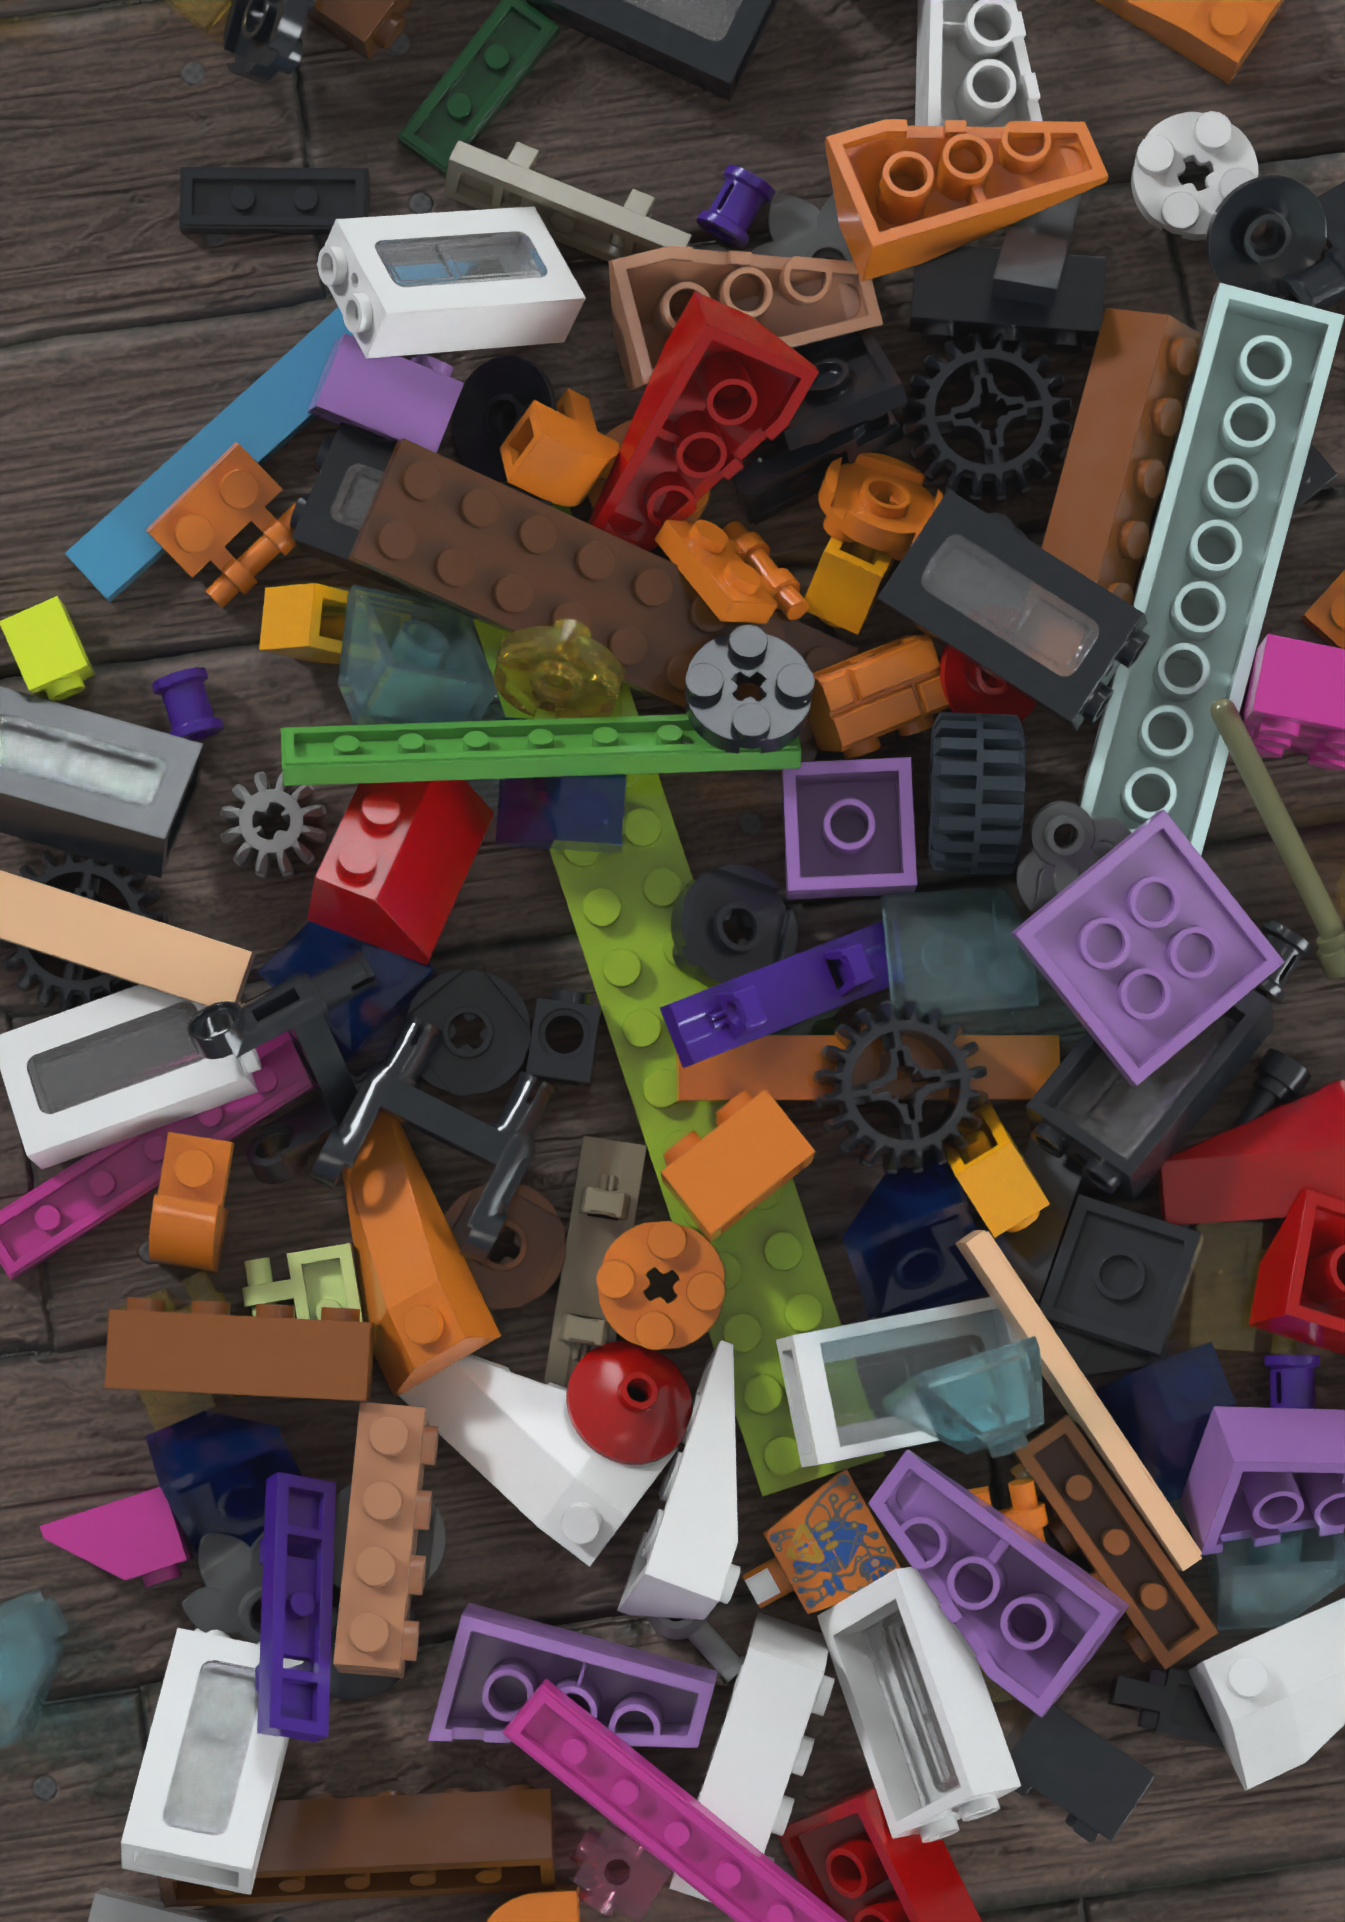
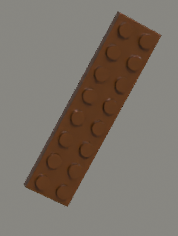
(535, 565)

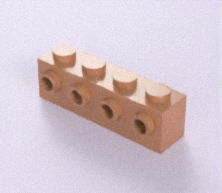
(382, 1540)

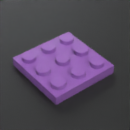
(1147, 948)

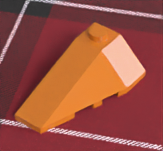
(410, 1264)

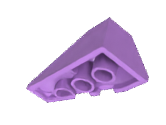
(1006, 1591)

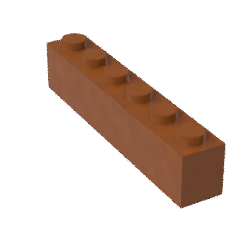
(1121, 446)

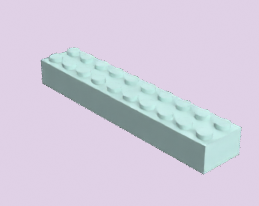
(1212, 558)

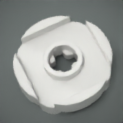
(1162, 157)

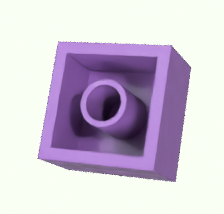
(387, 394)
(849, 828)

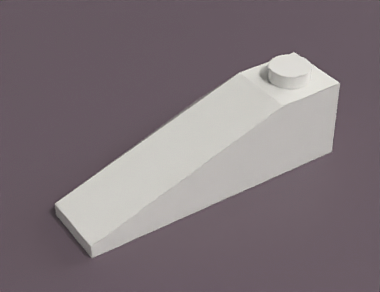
(530, 1451)
(690, 1544)
(1278, 1694)

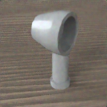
(705, 1639)

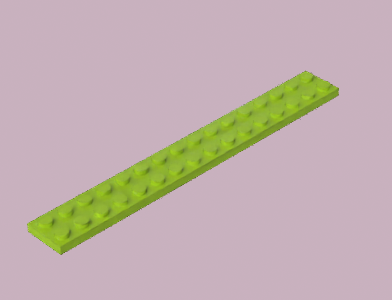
(769, 1256)

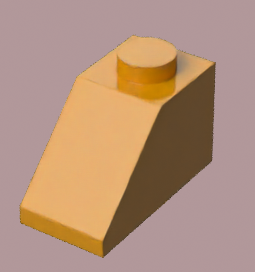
(847, 584)
(304, 622)
(996, 1175)

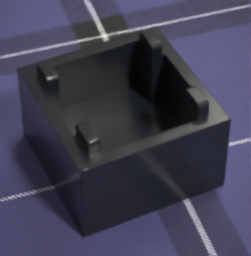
(1077, 1771)

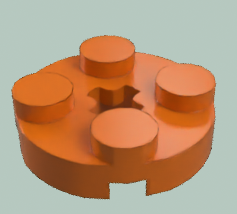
(876, 503)
(655, 1322)

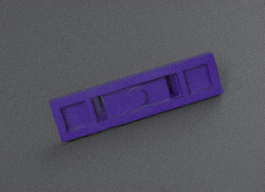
(777, 995)
(296, 1607)

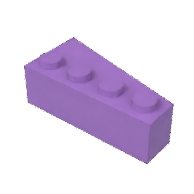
(1266, 1476)
(506, 1657)

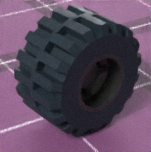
(975, 793)

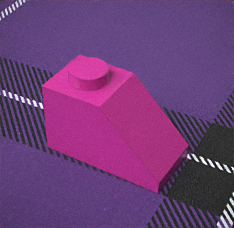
(126, 1537)

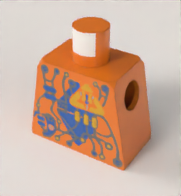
(823, 1549)

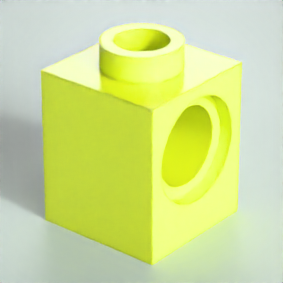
(48, 650)

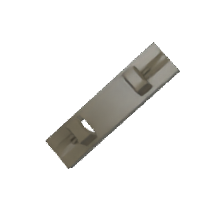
(567, 212)
(607, 1185)

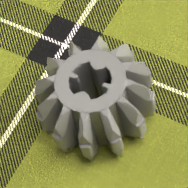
(284, 843)

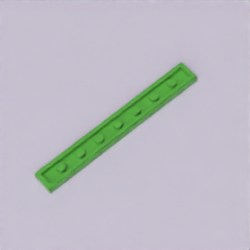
(511, 750)

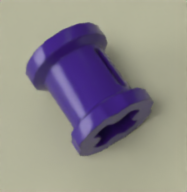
(735, 206)
(188, 704)
(1292, 1380)

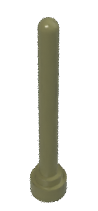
(1285, 837)

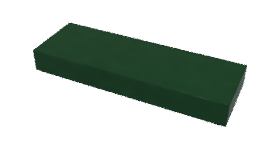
(478, 82)

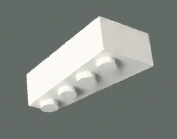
(973, 64)
(765, 1732)

